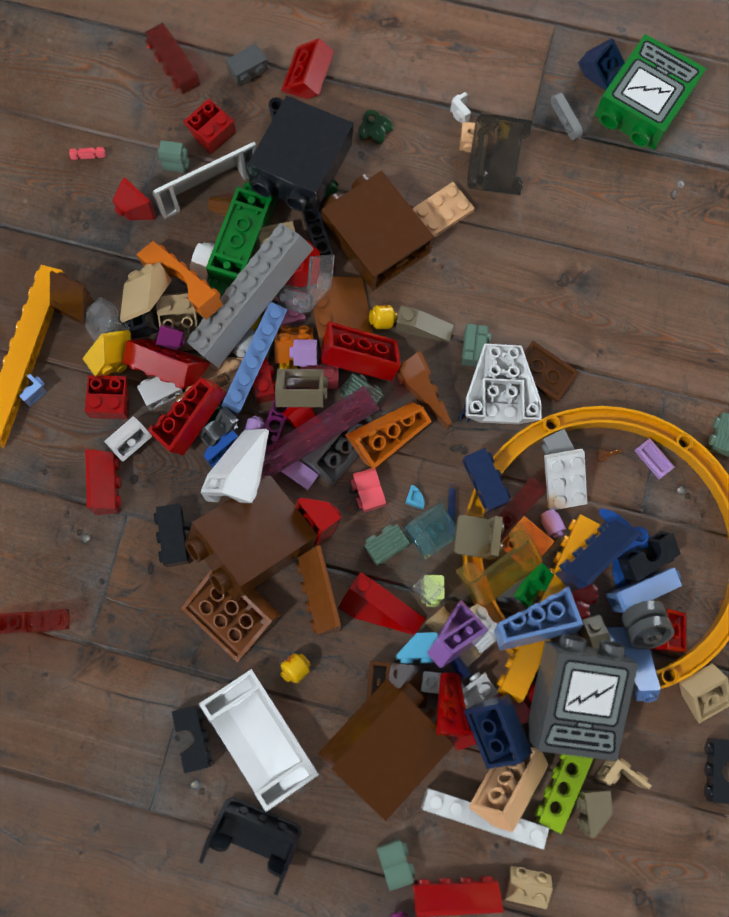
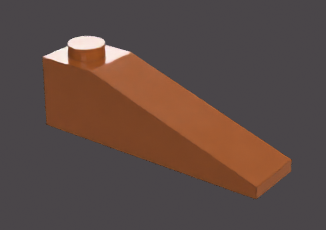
(416, 379)

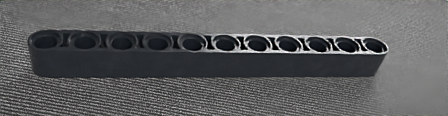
(311, 225)

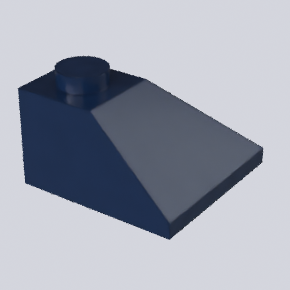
(602, 63)

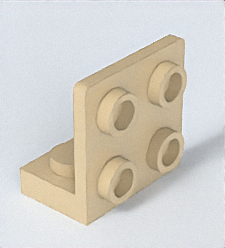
(610, 773)

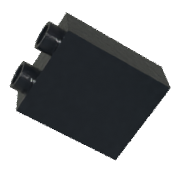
(300, 155)

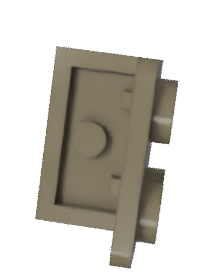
(479, 536)

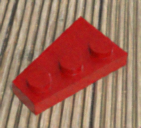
(451, 707)

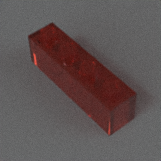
(172, 58)

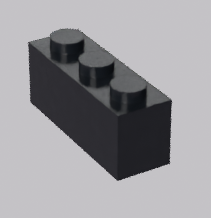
(171, 535)

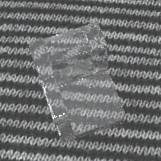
(427, 589)

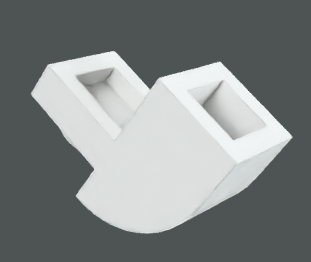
(200, 259)

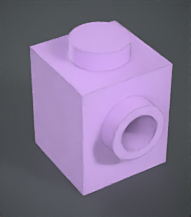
(304, 352)

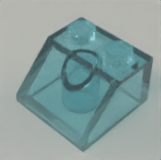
(431, 531)

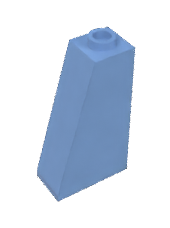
(645, 590)
(646, 683)

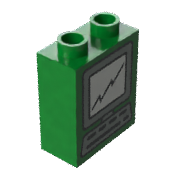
(649, 92)

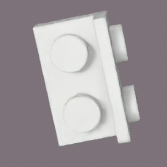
(478, 690)

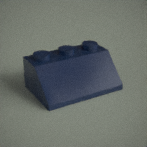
(498, 732)

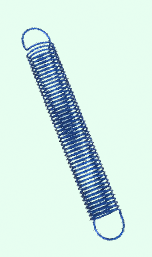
(451, 508)

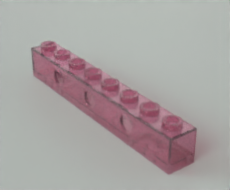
(317, 431)

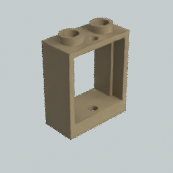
(300, 379)

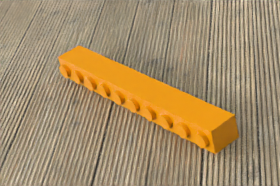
(24, 349)
(527, 658)

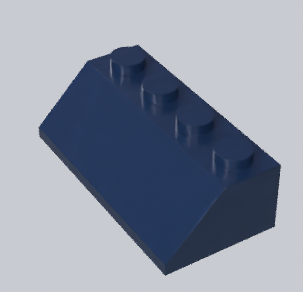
(596, 554)

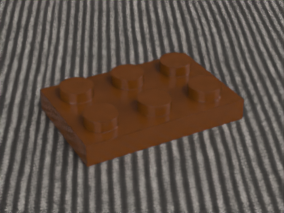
(549, 372)

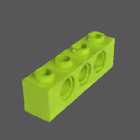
(566, 801)

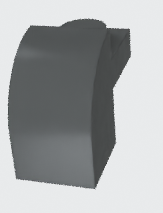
(224, 423)

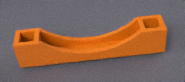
(201, 296)

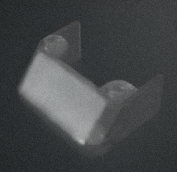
(307, 297)

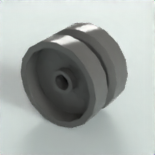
(647, 625)

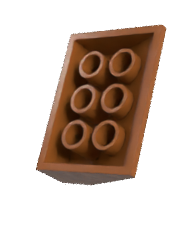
(343, 305)
(319, 592)
(230, 623)

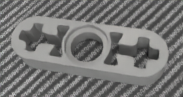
(566, 116)

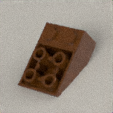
(69, 297)
(397, 675)

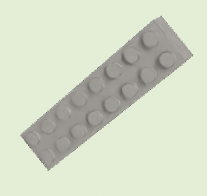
(250, 294)

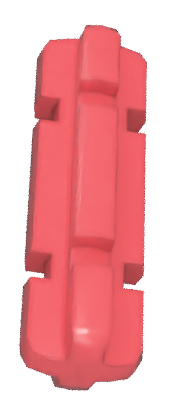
(87, 153)

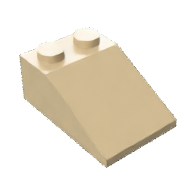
(143, 290)

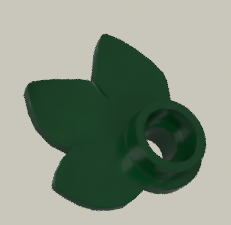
(375, 129)

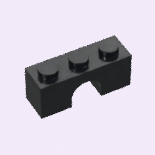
(662, 550)
(191, 720)
(717, 755)

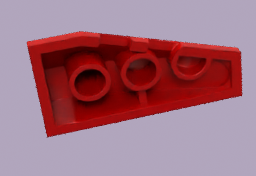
(376, 605)

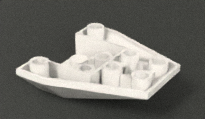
(503, 387)
(239, 469)

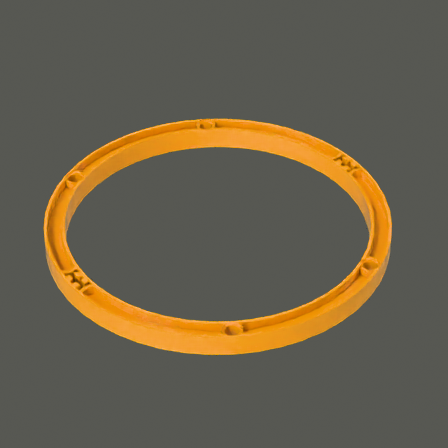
(657, 430)

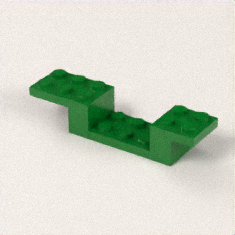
(238, 236)

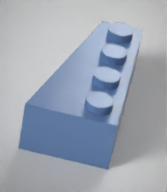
(540, 622)

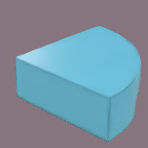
(415, 498)

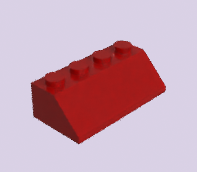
(360, 351)
(167, 364)
(457, 897)

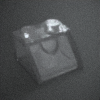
(103, 318)

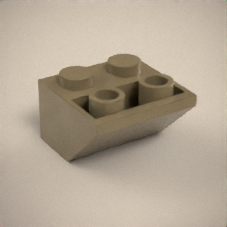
(594, 810)

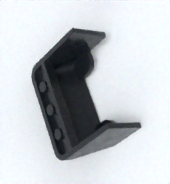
(257, 832)

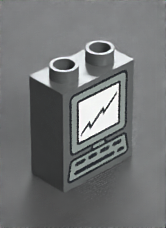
(581, 698)

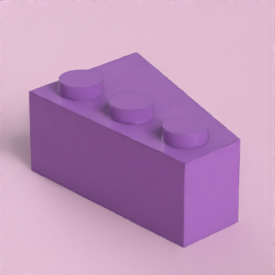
(457, 635)

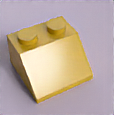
(108, 353)

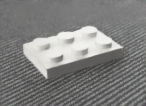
(565, 479)

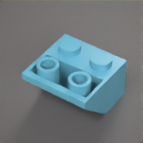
(417, 649)

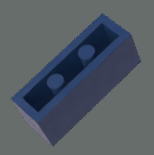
(486, 480)

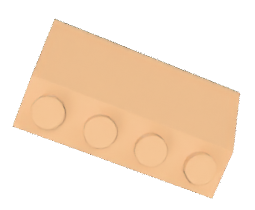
(508, 791)

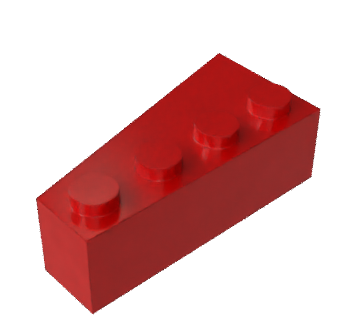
(188, 416)

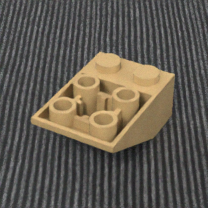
(177, 312)

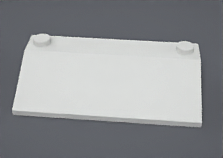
(165, 195)
(259, 740)

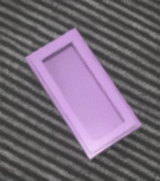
(654, 458)

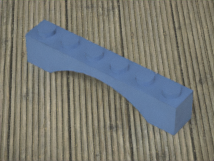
(254, 358)

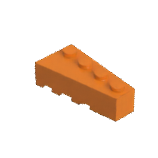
(388, 433)

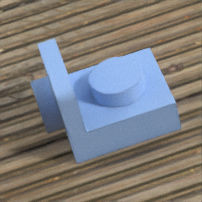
(34, 392)

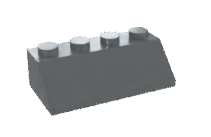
(334, 456)

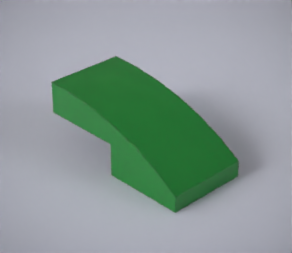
(537, 580)

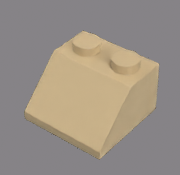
(706, 692)

